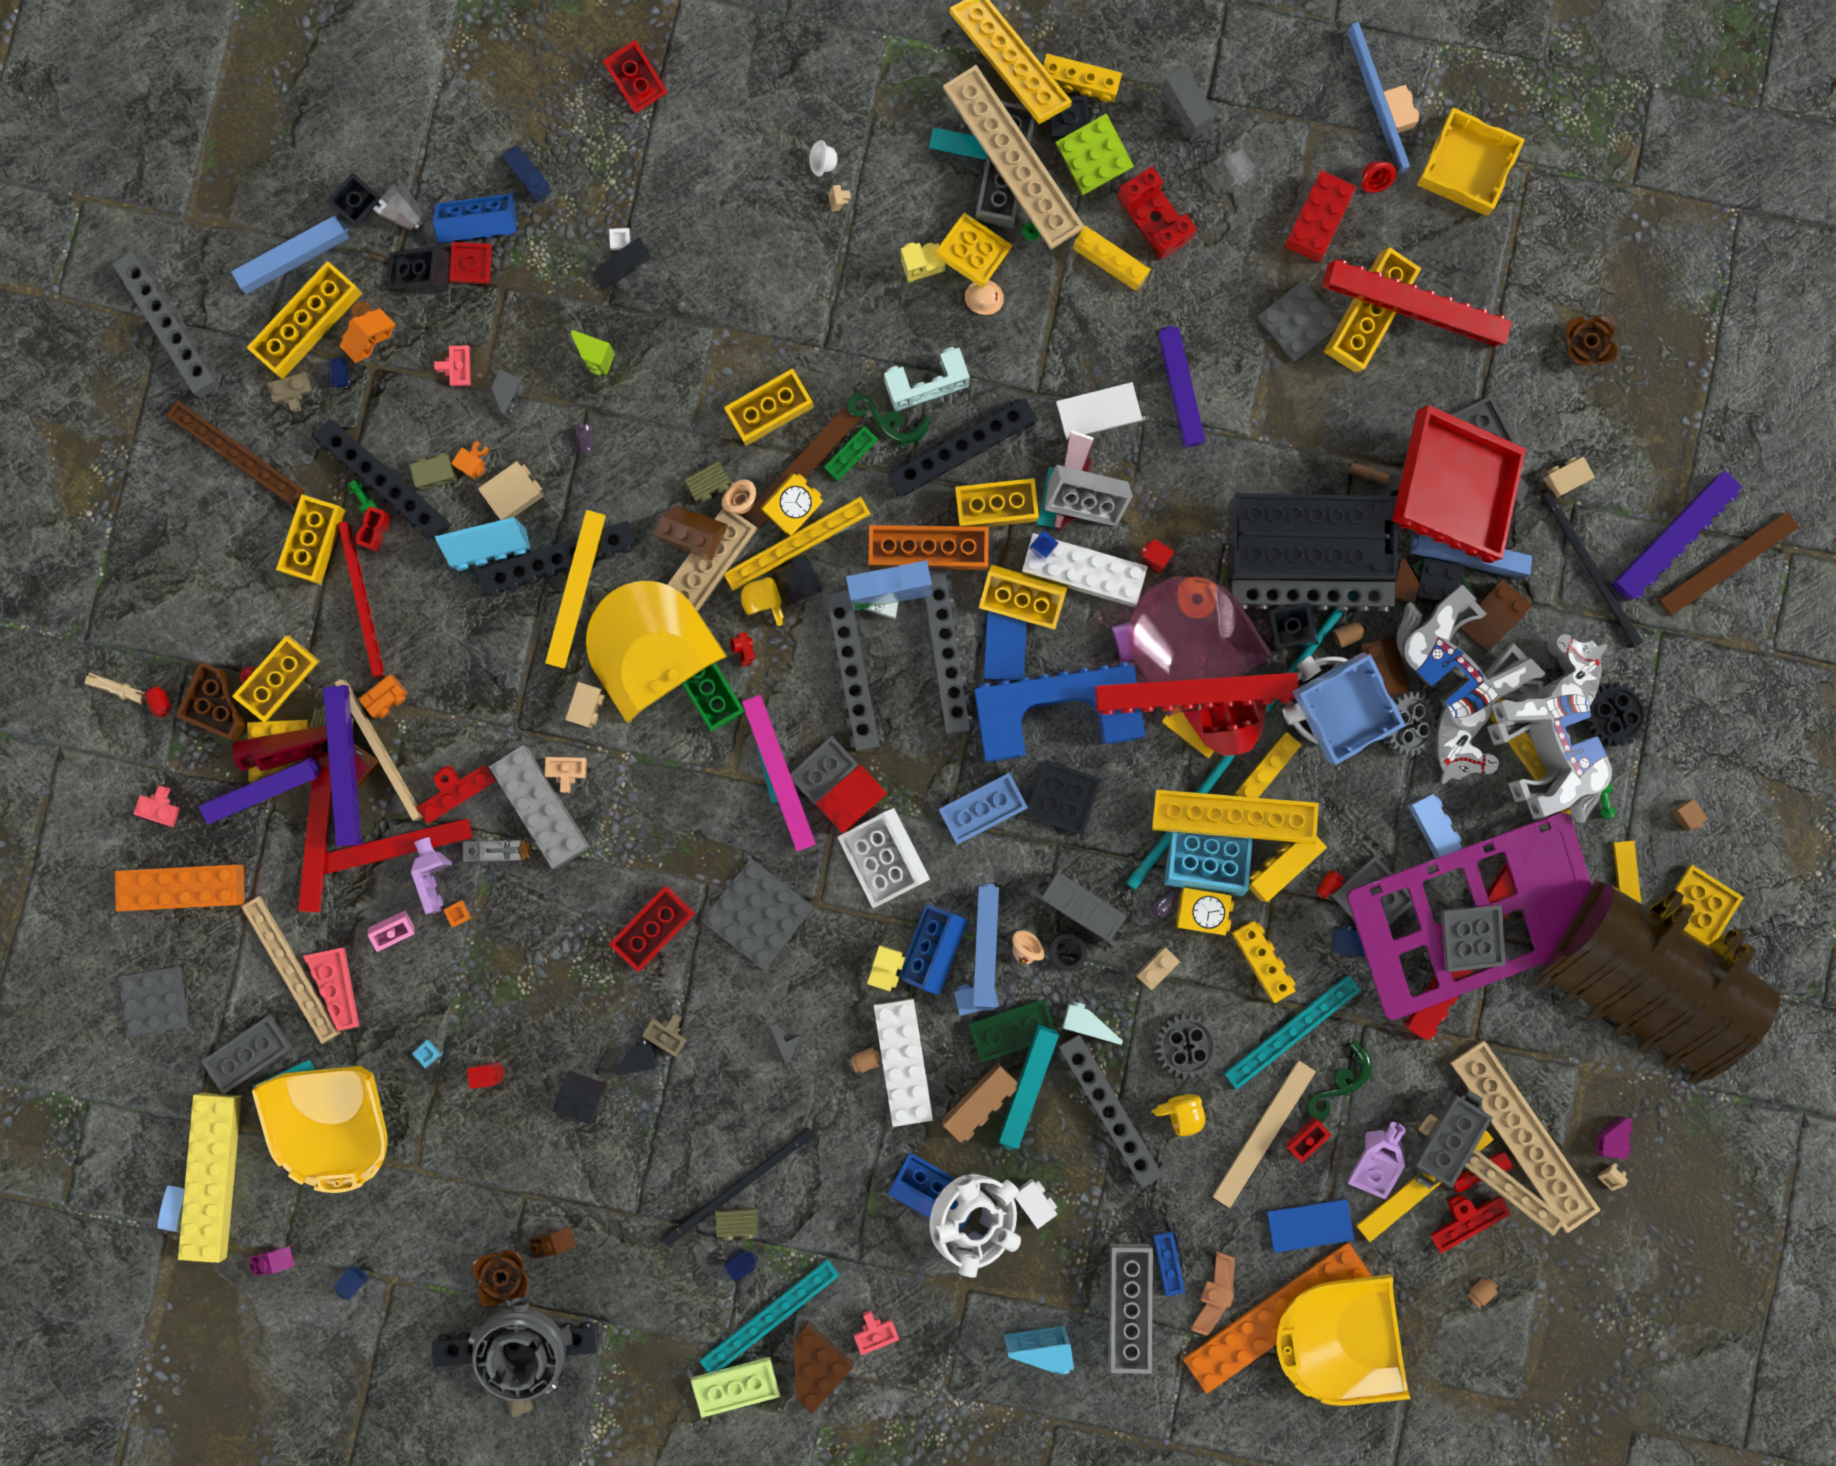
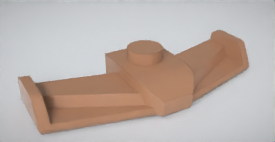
(1216, 1294)

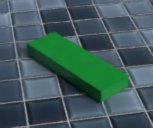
(850, 453)

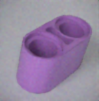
(1121, 639)

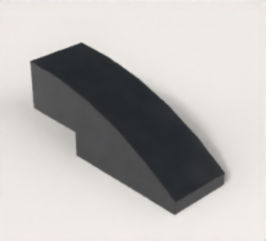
(621, 264)

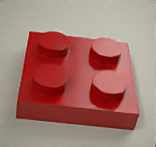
(470, 263)

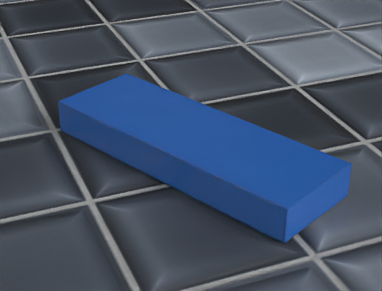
(1168, 1263)

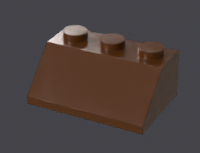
(690, 532)
(1389, 663)

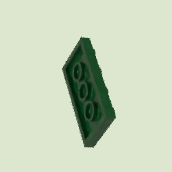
(1010, 1029)

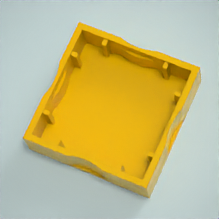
(1470, 162)

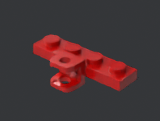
(454, 790)
(1468, 1220)

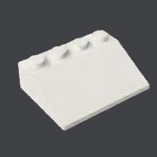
(883, 858)

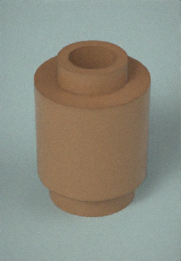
(866, 1060)
(1482, 1292)

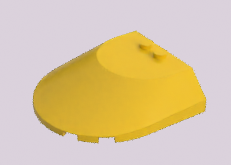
(647, 643)
(324, 1126)
(1344, 1342)

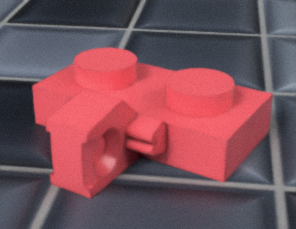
(456, 366)
(157, 807)
(875, 1334)

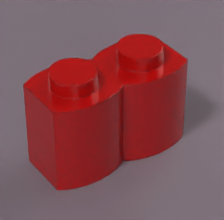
(371, 533)

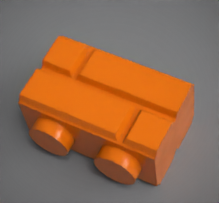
(383, 697)

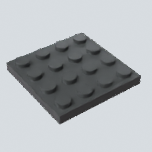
(757, 914)

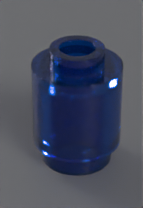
(338, 372)

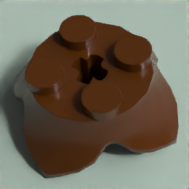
(1597, 329)
(493, 1290)

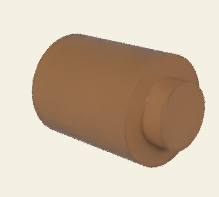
(1348, 634)

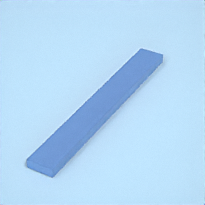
(1378, 98)

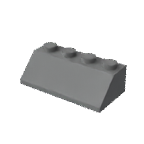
(1087, 495)

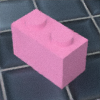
(391, 930)

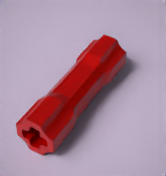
(1468, 1179)

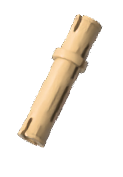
(124, 691)

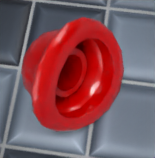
(1377, 176)

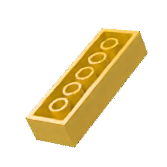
(304, 320)
(1367, 323)

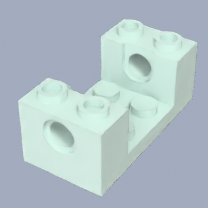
(954, 379)

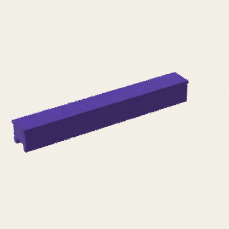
(342, 766)

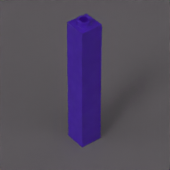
(1181, 387)
(260, 790)

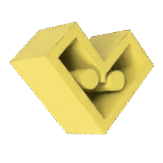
(920, 261)
(885, 968)

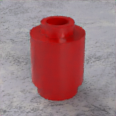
(158, 702)

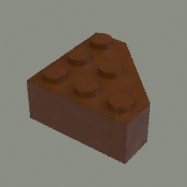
(211, 703)
(817, 1366)

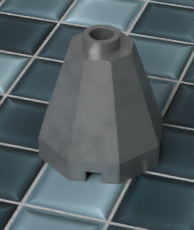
(400, 207)

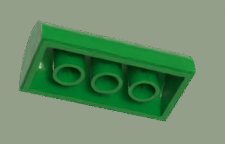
(713, 697)

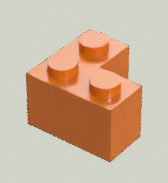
(365, 333)

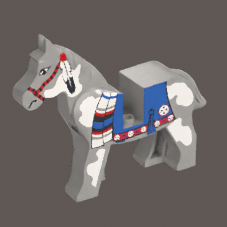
(1468, 704)
(1576, 769)

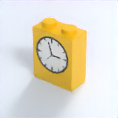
(792, 504)
(1204, 911)

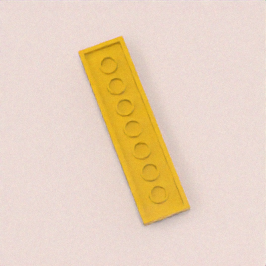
(1011, 58)
(1235, 816)

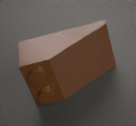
(1502, 609)

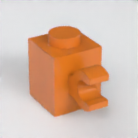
(469, 462)

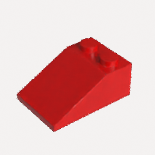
(634, 76)
(851, 799)

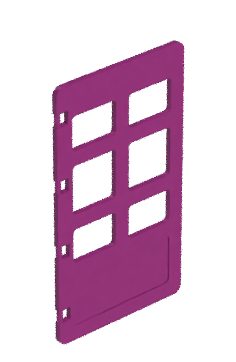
(1548, 886)

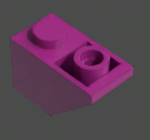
(1614, 1139)
(271, 1261)

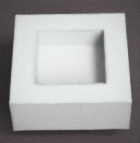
(619, 238)

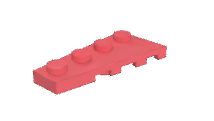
(334, 981)

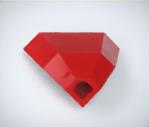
(1228, 728)

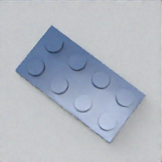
(983, 808)

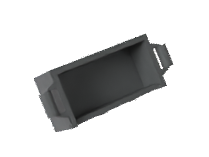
(1082, 907)
(1451, 1140)

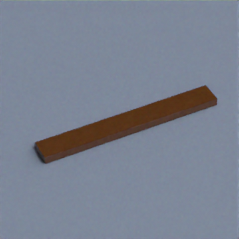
(235, 453)
(808, 459)
(1728, 563)

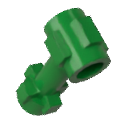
(356, 487)
(1607, 811)

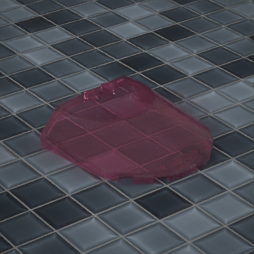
(1193, 632)

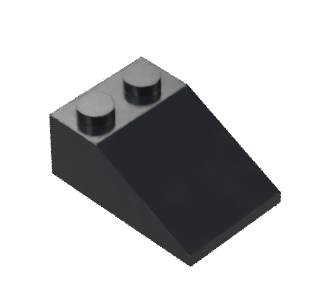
(419, 270)

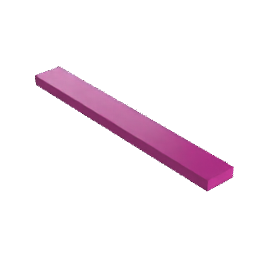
(778, 773)

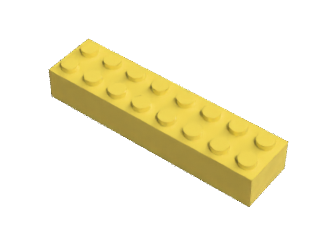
(209, 1177)

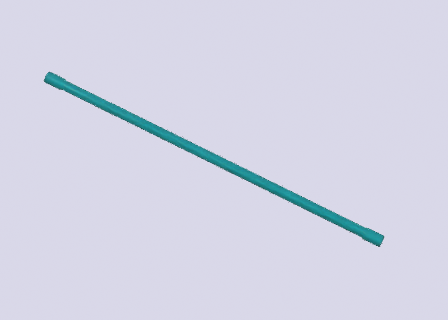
(1140, 873)

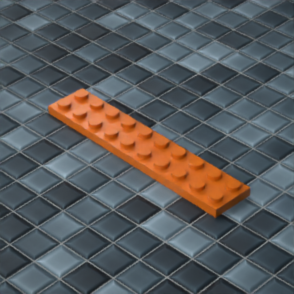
(1257, 1329)

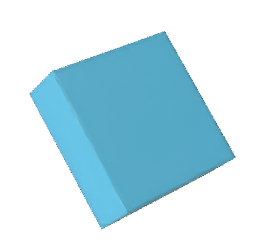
(426, 1054)

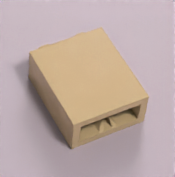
(511, 491)

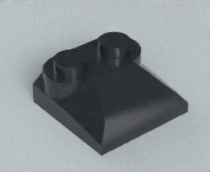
(796, 580)

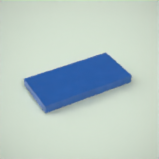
(1004, 647)
(1310, 1225)

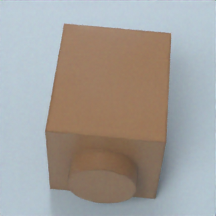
(1689, 815)

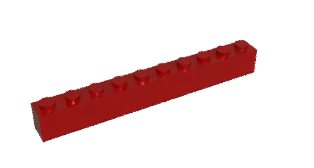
(1416, 303)
(1195, 692)
(1424, 1022)

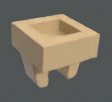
(838, 198)
(1612, 1177)

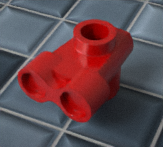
(743, 645)

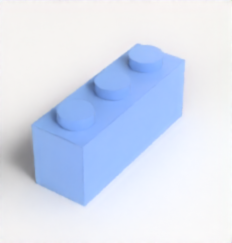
(1435, 825)

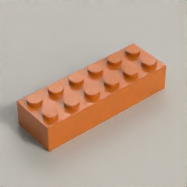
(940, 545)
(179, 887)

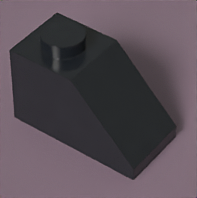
(638, 1059)

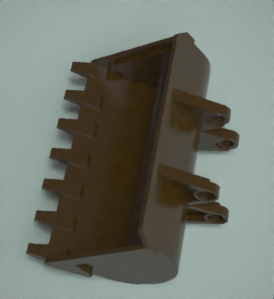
(1663, 980)

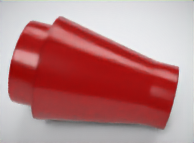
(1330, 883)

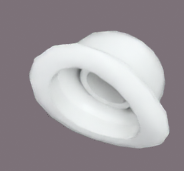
(822, 158)

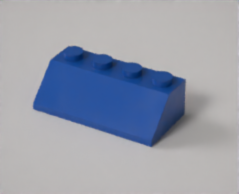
(475, 218)
(932, 949)
(920, 1185)

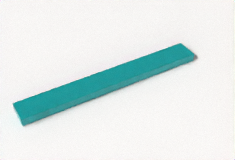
(1292, 1031)
(770, 1317)

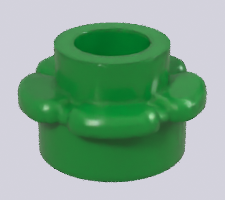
(1027, 234)

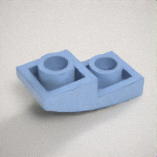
(171, 1209)

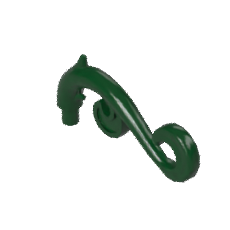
(883, 423)
(1340, 1076)

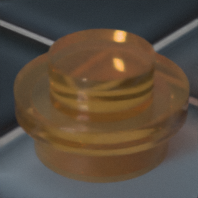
(361, 308)

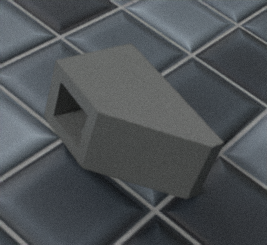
(506, 391)

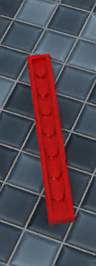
(361, 600)
(316, 838)
(396, 846)

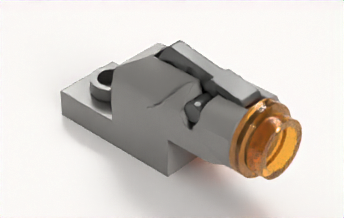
(496, 850)

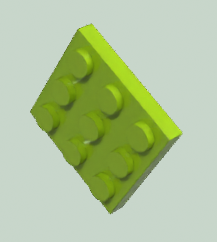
(1094, 154)

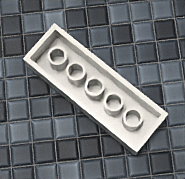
(1089, 572)
(903, 1062)

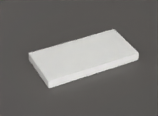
(1099, 410)

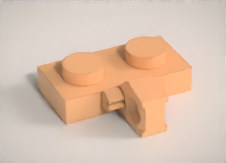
(565, 770)

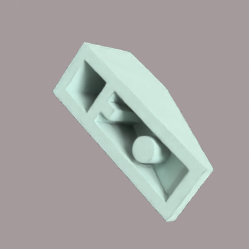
(1085, 1022)

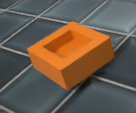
(457, 914)

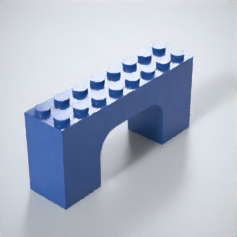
(1003, 705)

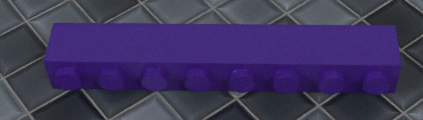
(1676, 536)

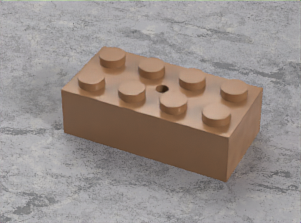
(979, 1102)

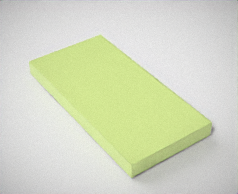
(735, 1387)

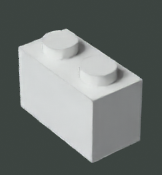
(1035, 1203)

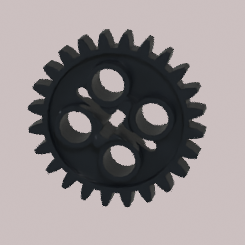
(1631, 705)

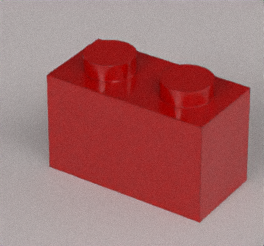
(1155, 556)
(485, 1075)
(1307, 1140)

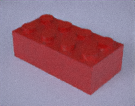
(1320, 216)
(652, 929)

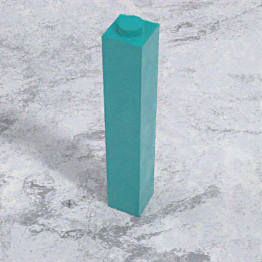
(1027, 1087)

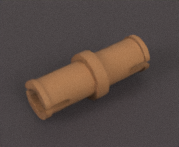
(1368, 473)

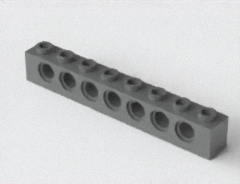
(127, 268)
(1384, 590)
(842, 601)
(952, 724)
(1150, 1171)

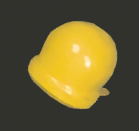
(762, 596)
(1185, 1114)

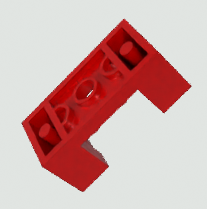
(1142, 198)

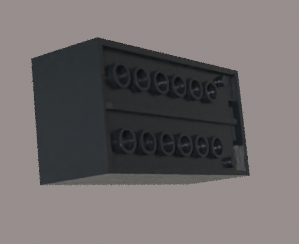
(1312, 538)

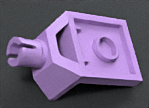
(424, 865)
(1380, 1161)

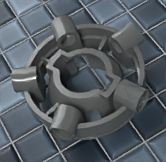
(500, 1374)

